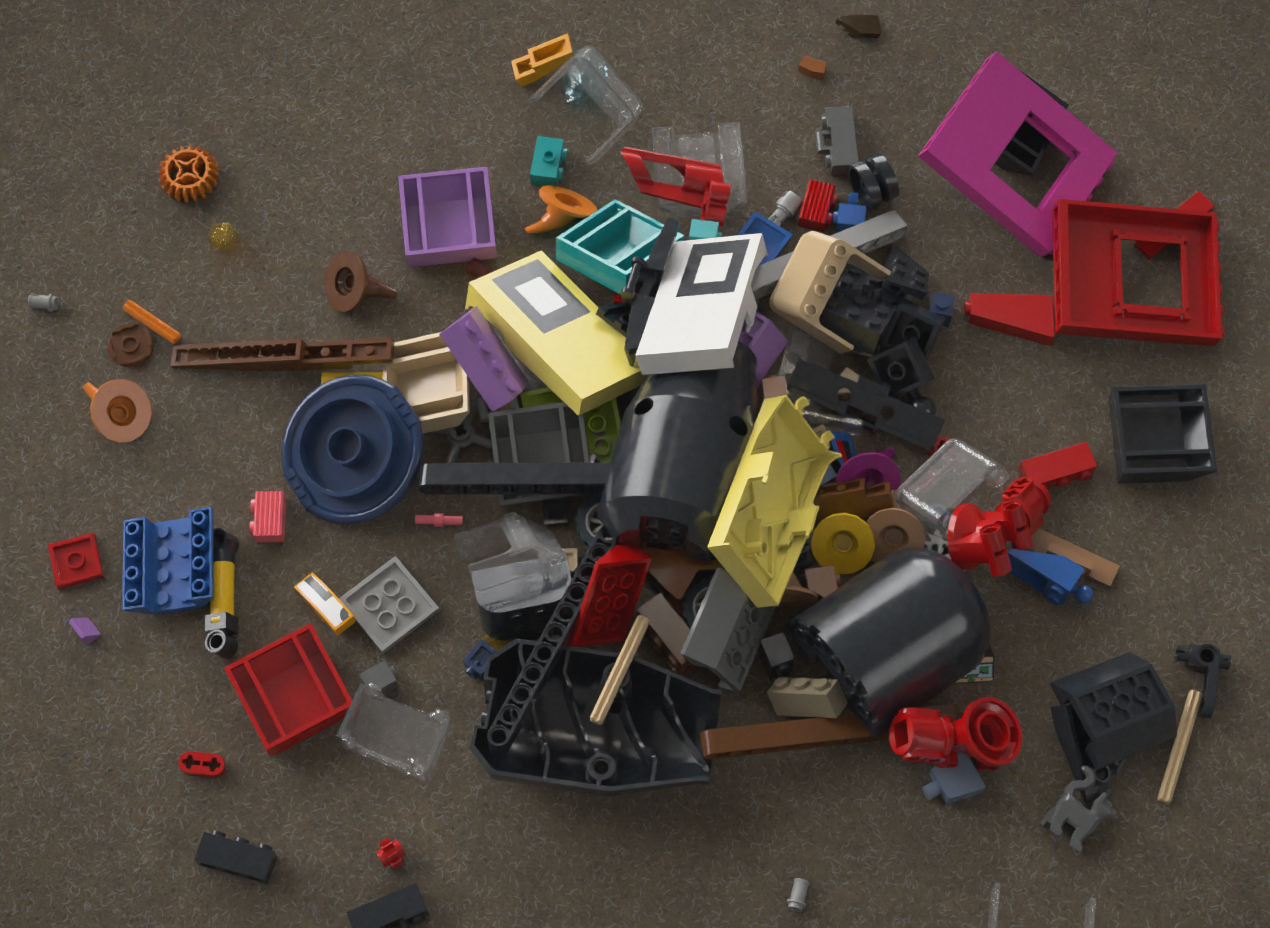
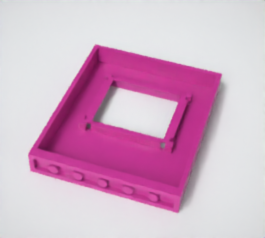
(981, 129)

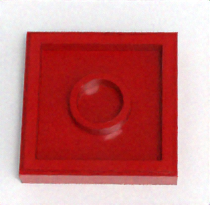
(75, 561)

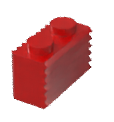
(817, 205)

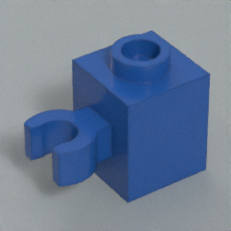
(849, 214)

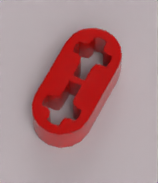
(202, 770)

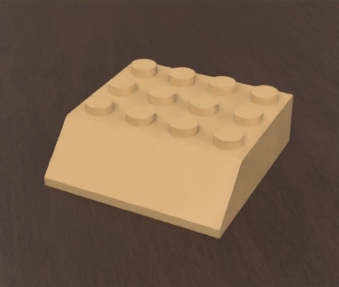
(430, 381)

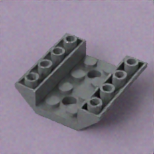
(726, 632)

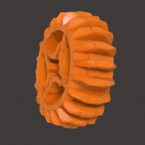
(188, 181)

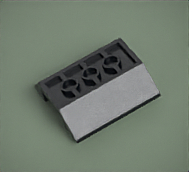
(1119, 707)

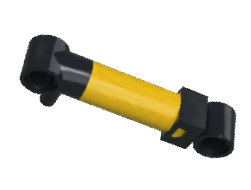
(221, 621)

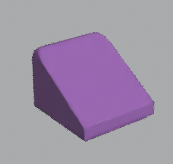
(85, 629)

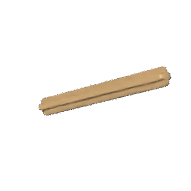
(619, 670)
(1179, 747)

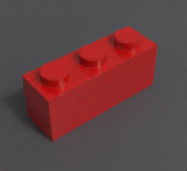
(1060, 466)

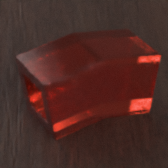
(478, 268)

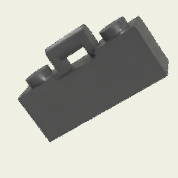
(841, 133)

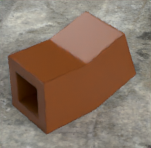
(812, 67)

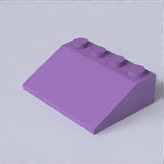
(484, 359)

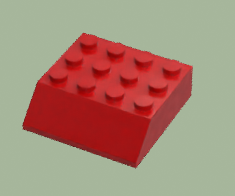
(290, 689)

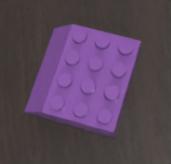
(447, 217)

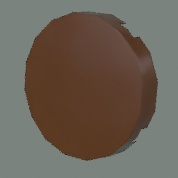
(135, 349)

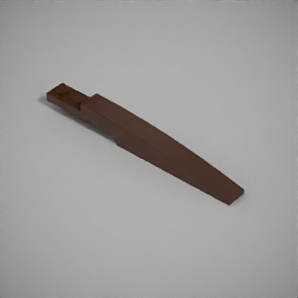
(283, 355)

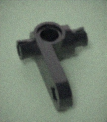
(1193, 660)

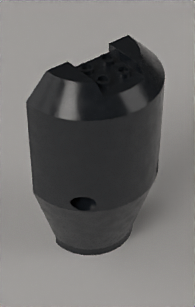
(680, 455)
(644, 741)

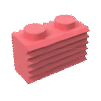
(269, 516)

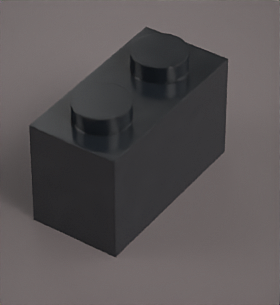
(776, 656)

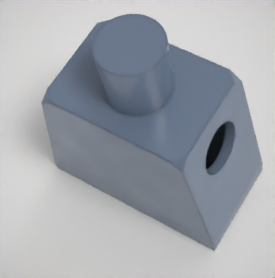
(954, 782)

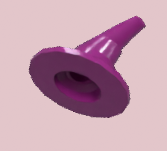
(873, 466)

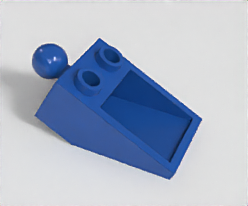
(773, 235)
(1050, 575)

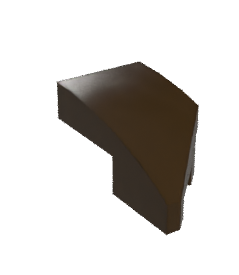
(860, 25)

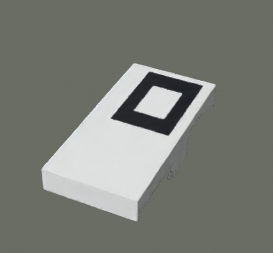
(701, 305)

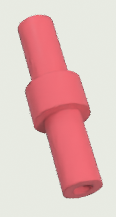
(438, 519)

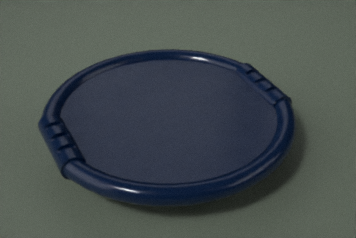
(352, 449)

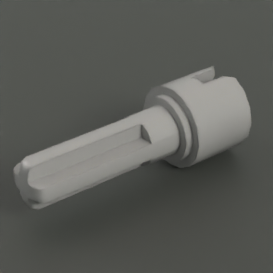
(786, 207)

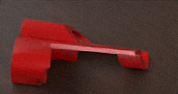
(701, 187)

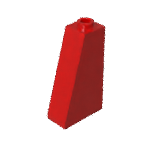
(1013, 314)

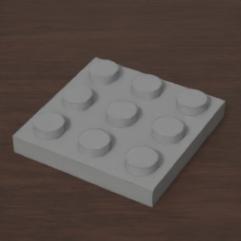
(389, 604)

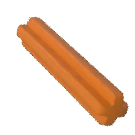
(151, 322)

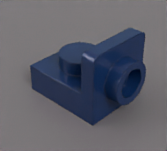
(476, 660)

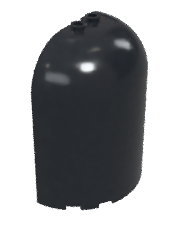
(897, 633)

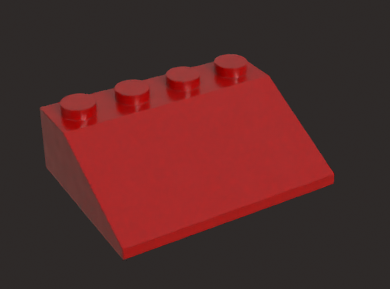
(611, 596)

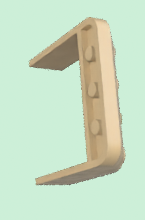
(811, 279)

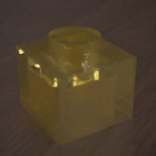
(222, 236)

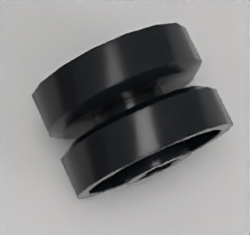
(873, 181)

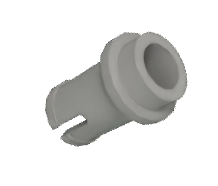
(42, 301)
(798, 895)

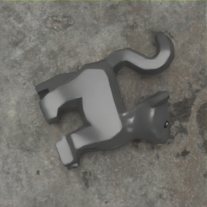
(1071, 811)

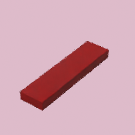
(1197, 202)

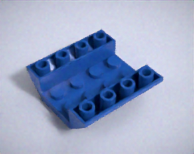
(168, 563)

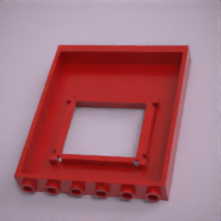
(1090, 273)

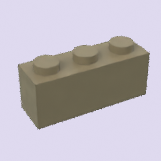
(807, 697)

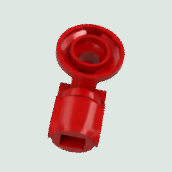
(981, 536)
(985, 732)

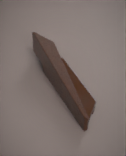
(853, 498)

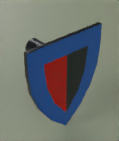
(841, 444)

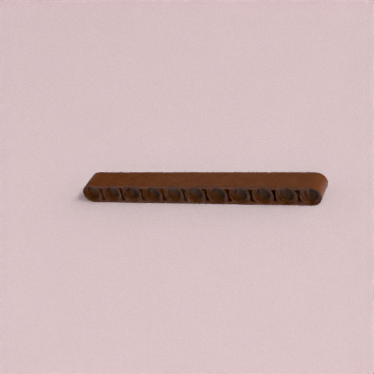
(794, 735)

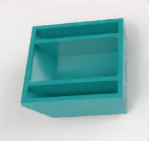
(607, 243)

